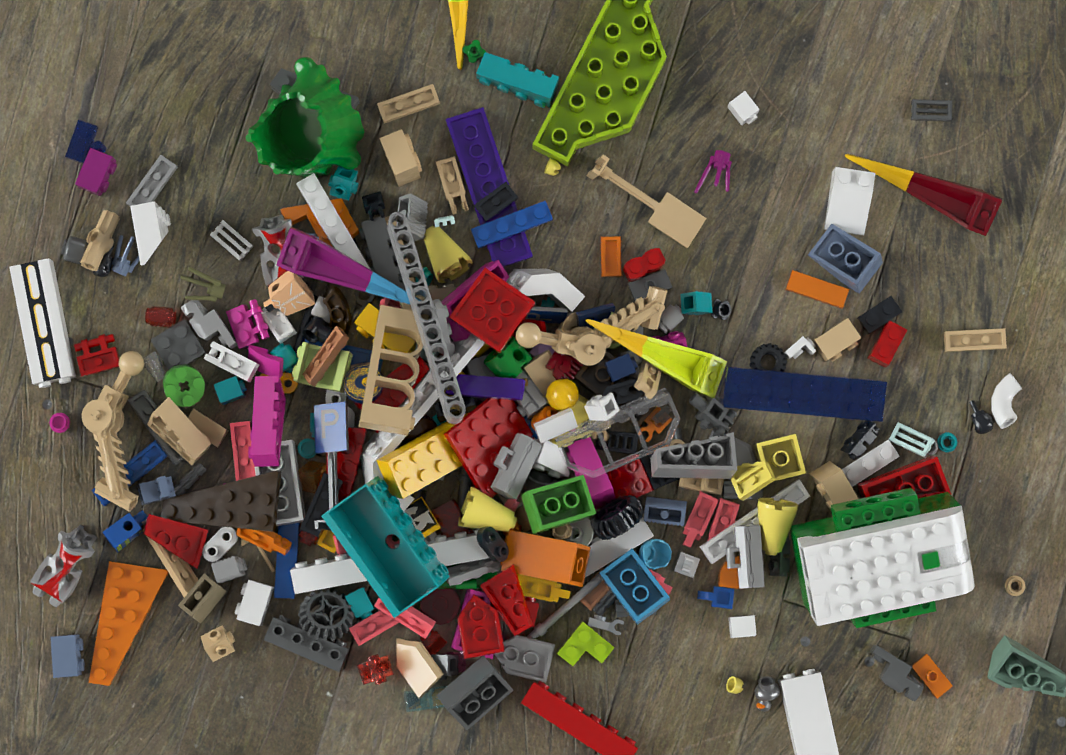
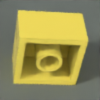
(782, 455)

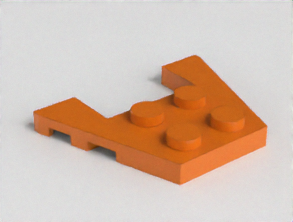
(302, 212)

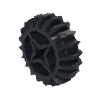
(617, 517)

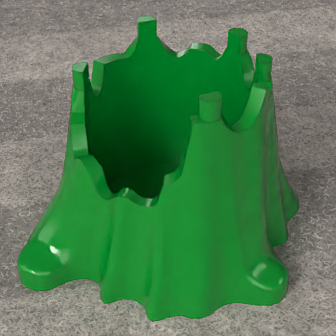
(308, 126)

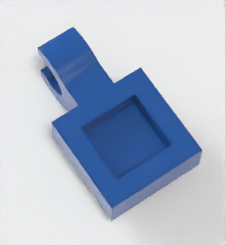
(720, 597)

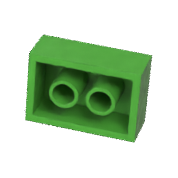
(558, 504)

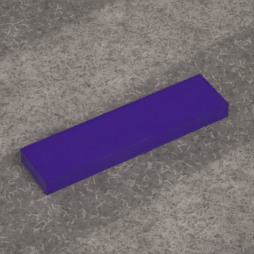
(490, 387)

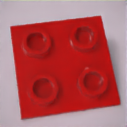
(630, 480)

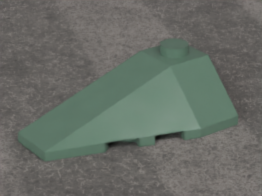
(1021, 668)

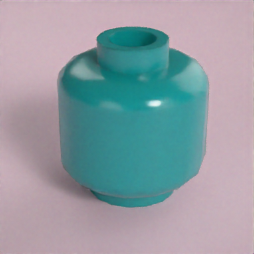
(288, 354)

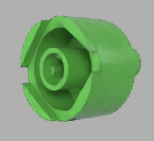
(183, 373)

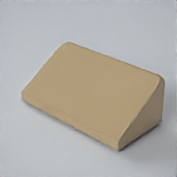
(211, 429)

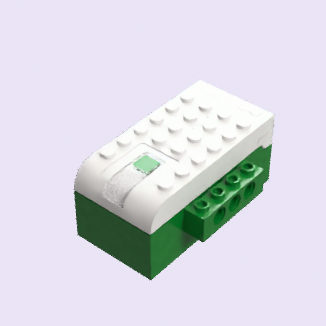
(882, 558)

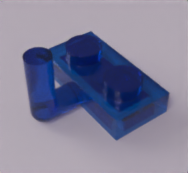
(82, 141)

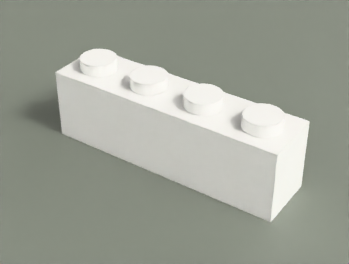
(606, 550)

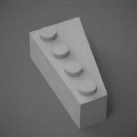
(699, 459)

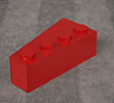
(922, 476)

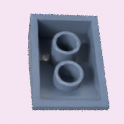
(846, 258)

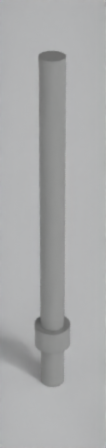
(541, 628)

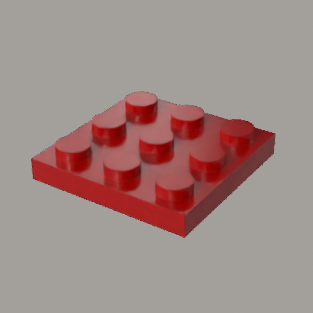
(492, 310)

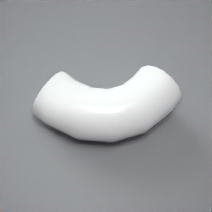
(1002, 401)

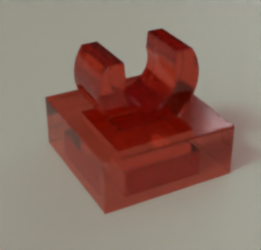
(433, 642)

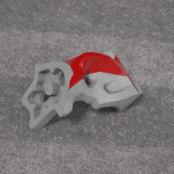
(272, 232)
(63, 563)

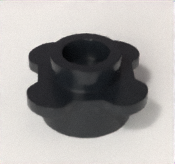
(725, 309)

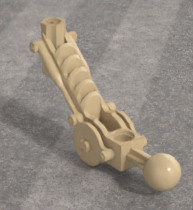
(590, 344)
(104, 420)

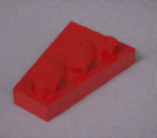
(177, 537)
(508, 599)

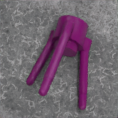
(720, 162)

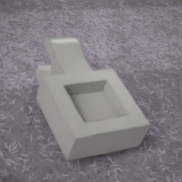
(599, 622)

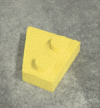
(751, 478)

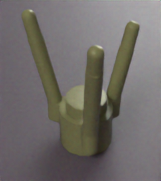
(215, 287)

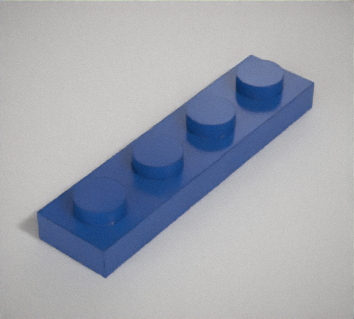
(511, 224)

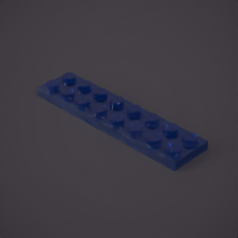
(804, 394)

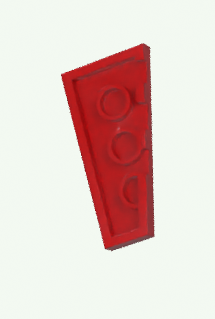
(349, 461)

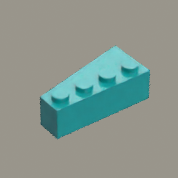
(517, 80)

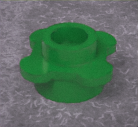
(473, 57)

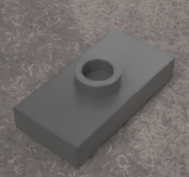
(641, 286)

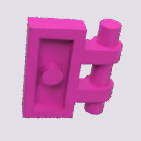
(243, 326)

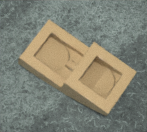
(705, 485)

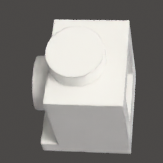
(601, 407)

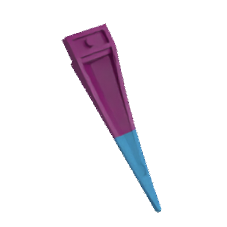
(315, 259)

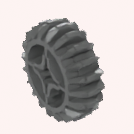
(318, 623)

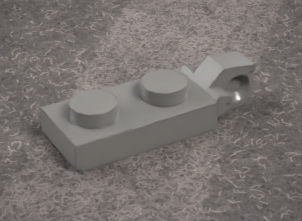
(471, 570)

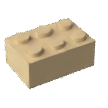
(401, 157)

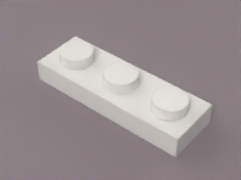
(870, 462)

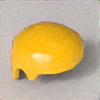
(562, 394)

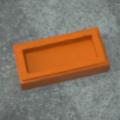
(611, 256)

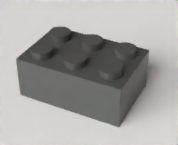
(474, 693)

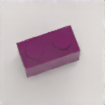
(96, 172)

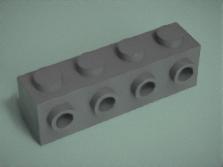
(296, 640)

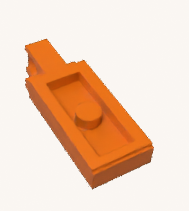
(266, 540)

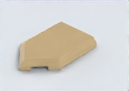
(416, 666)

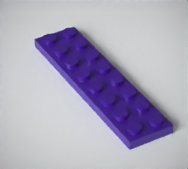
(484, 174)

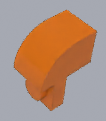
(728, 576)

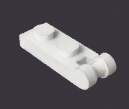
(232, 362)

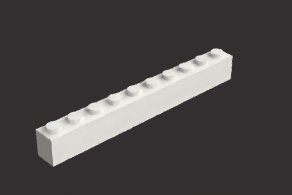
(344, 571)

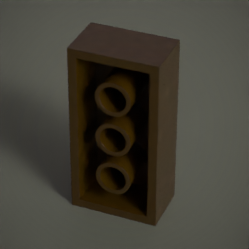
(597, 379)

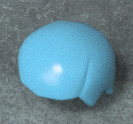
(655, 553)

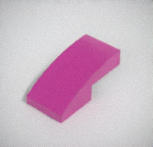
(268, 364)

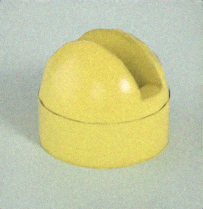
(552, 167)
(734, 685)

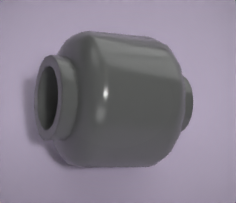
(74, 249)

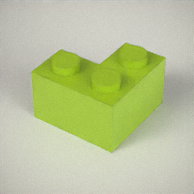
(584, 640)

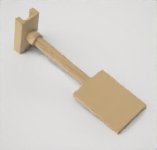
(669, 215)

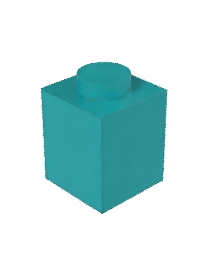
(696, 303)
(230, 390)
(361, 603)

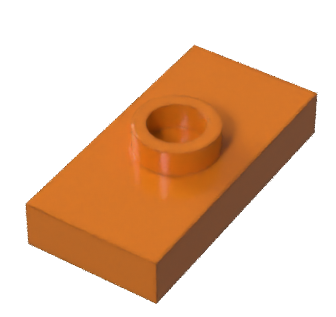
(931, 676)

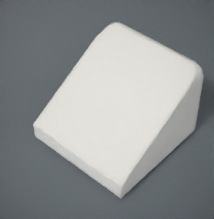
(321, 309)

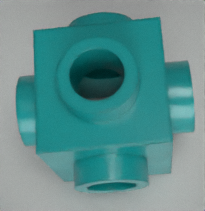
(343, 183)

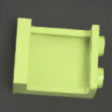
(334, 375)

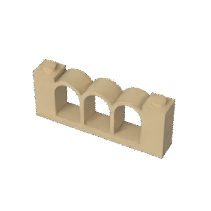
(382, 417)

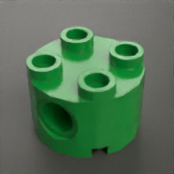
(509, 360)

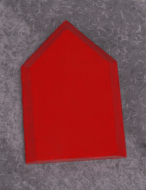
(480, 629)

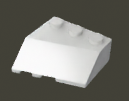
(150, 228)

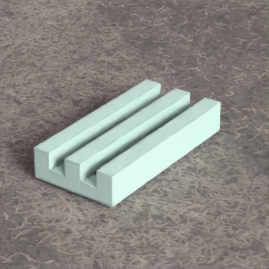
(444, 220)
(927, 447)

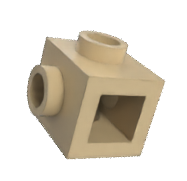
(218, 643)

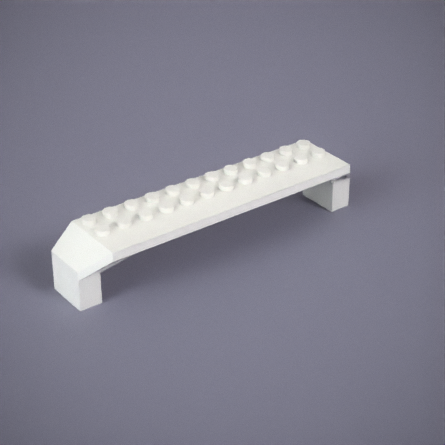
(526, 281)

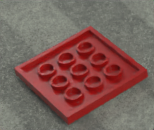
(481, 437)

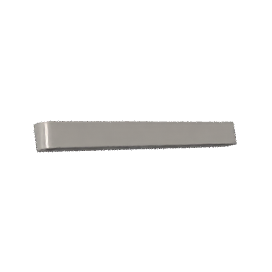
(426, 326)

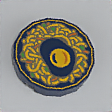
(355, 384)

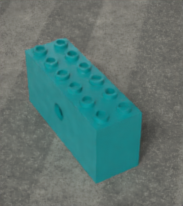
(396, 574)

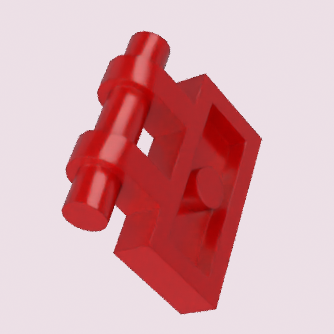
(97, 361)

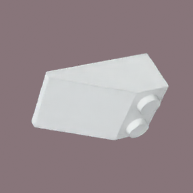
(849, 200)

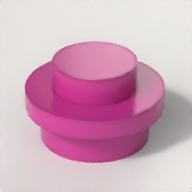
(59, 422)

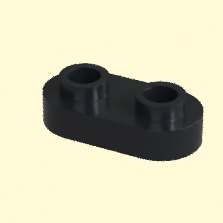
(622, 392)
(494, 546)

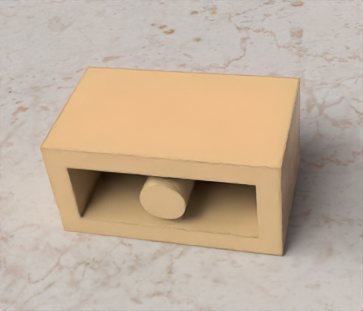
(836, 340)

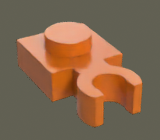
(652, 427)

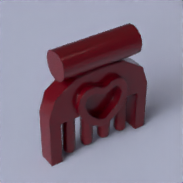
(562, 364)

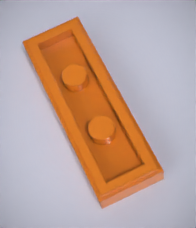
(817, 289)

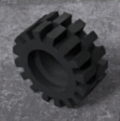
(772, 350)

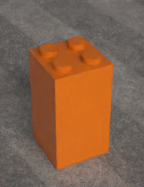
(547, 558)

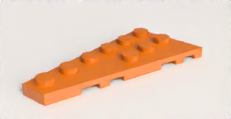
(124, 607)

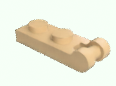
(648, 379)

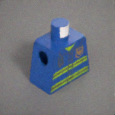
(118, 536)

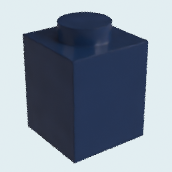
(621, 367)

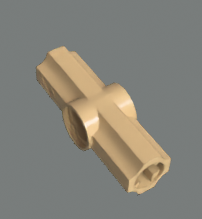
(100, 240)

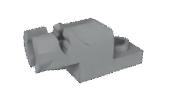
(208, 324)

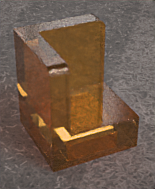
(311, 475)

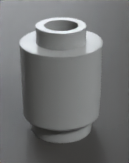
(670, 318)

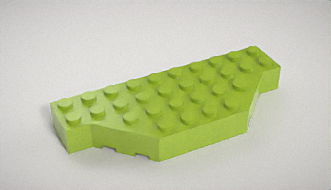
(605, 81)

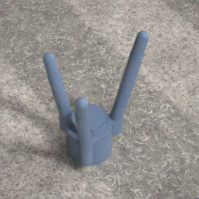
(121, 264)

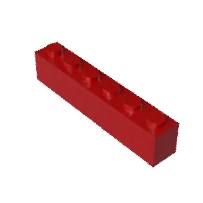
(575, 722)

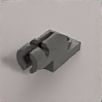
(896, 674)

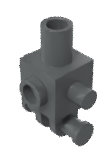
(713, 414)

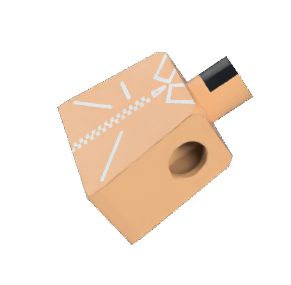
(289, 294)

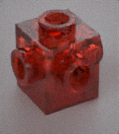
(375, 669)

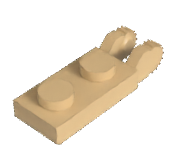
(452, 182)

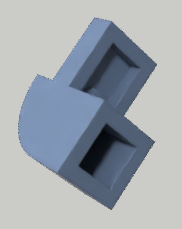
(156, 490)

